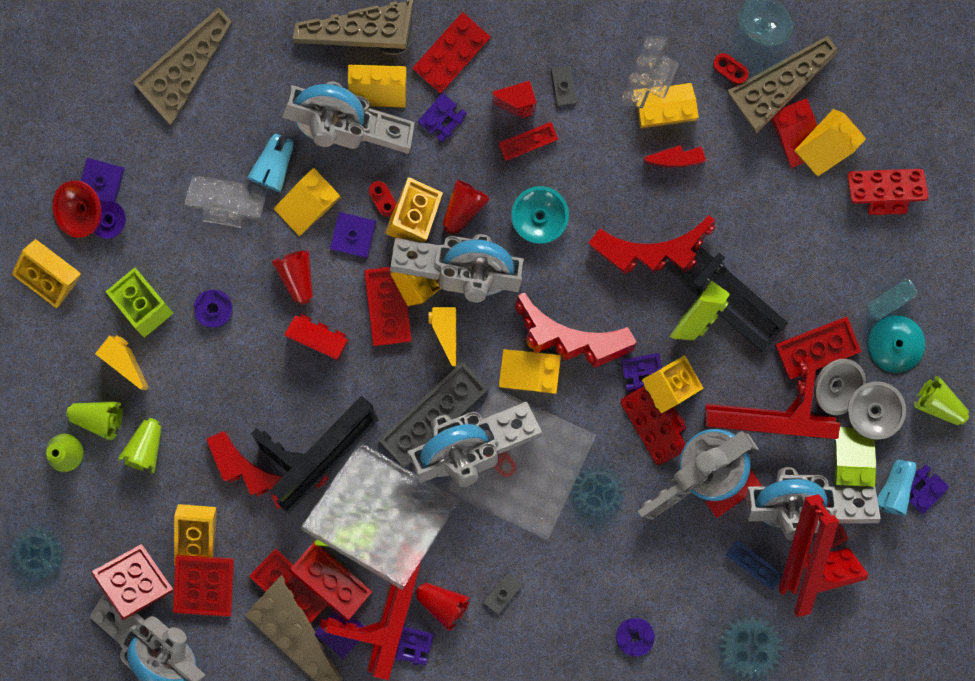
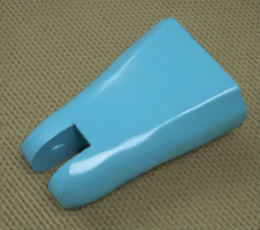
(272, 163)
(897, 489)

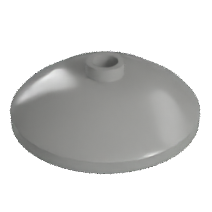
(847, 378)
(890, 410)

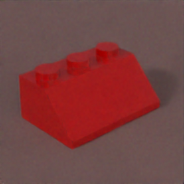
(516, 99)
(317, 336)

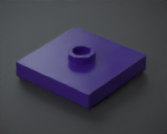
(103, 178)
(353, 234)
(339, 644)

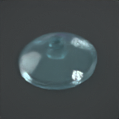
(765, 22)

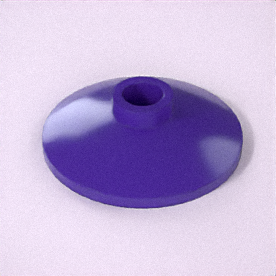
(111, 210)

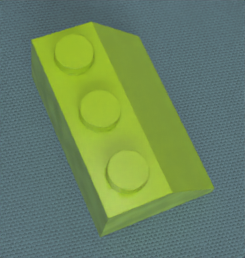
(701, 313)

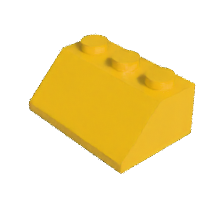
(379, 84)
(677, 107)
(45, 273)

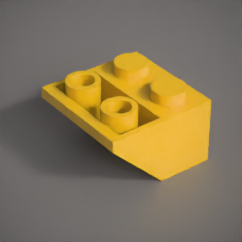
(415, 288)

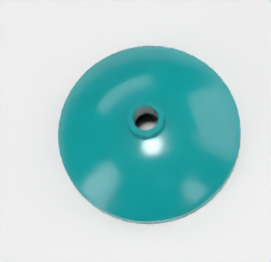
(544, 201)
(883, 344)

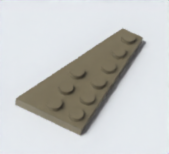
(363, 27)
(176, 73)
(773, 88)
(291, 631)

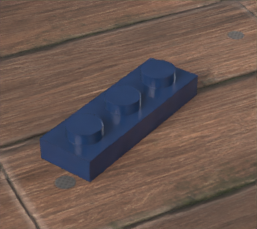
(754, 564)

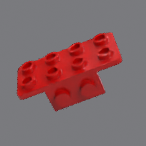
(887, 189)
(656, 429)

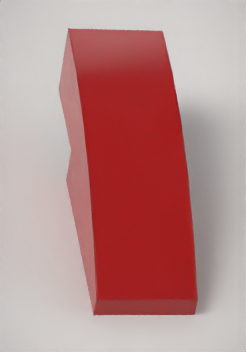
(676, 157)
(720, 507)

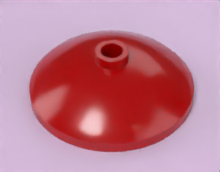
(70, 212)

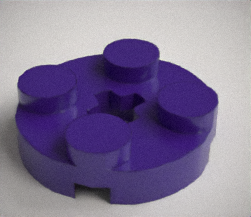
(202, 309)
(639, 647)

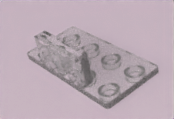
(652, 73)
(225, 200)

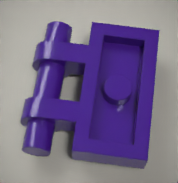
(438, 113)
(640, 366)
(929, 492)
(416, 640)

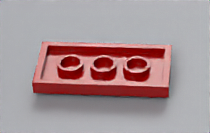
(451, 52)
(386, 308)
(823, 344)
(277, 565)
(330, 581)

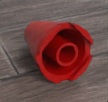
(463, 206)
(296, 275)
(442, 603)

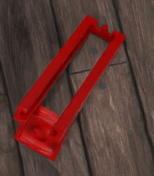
(793, 421)
(837, 567)
(382, 634)

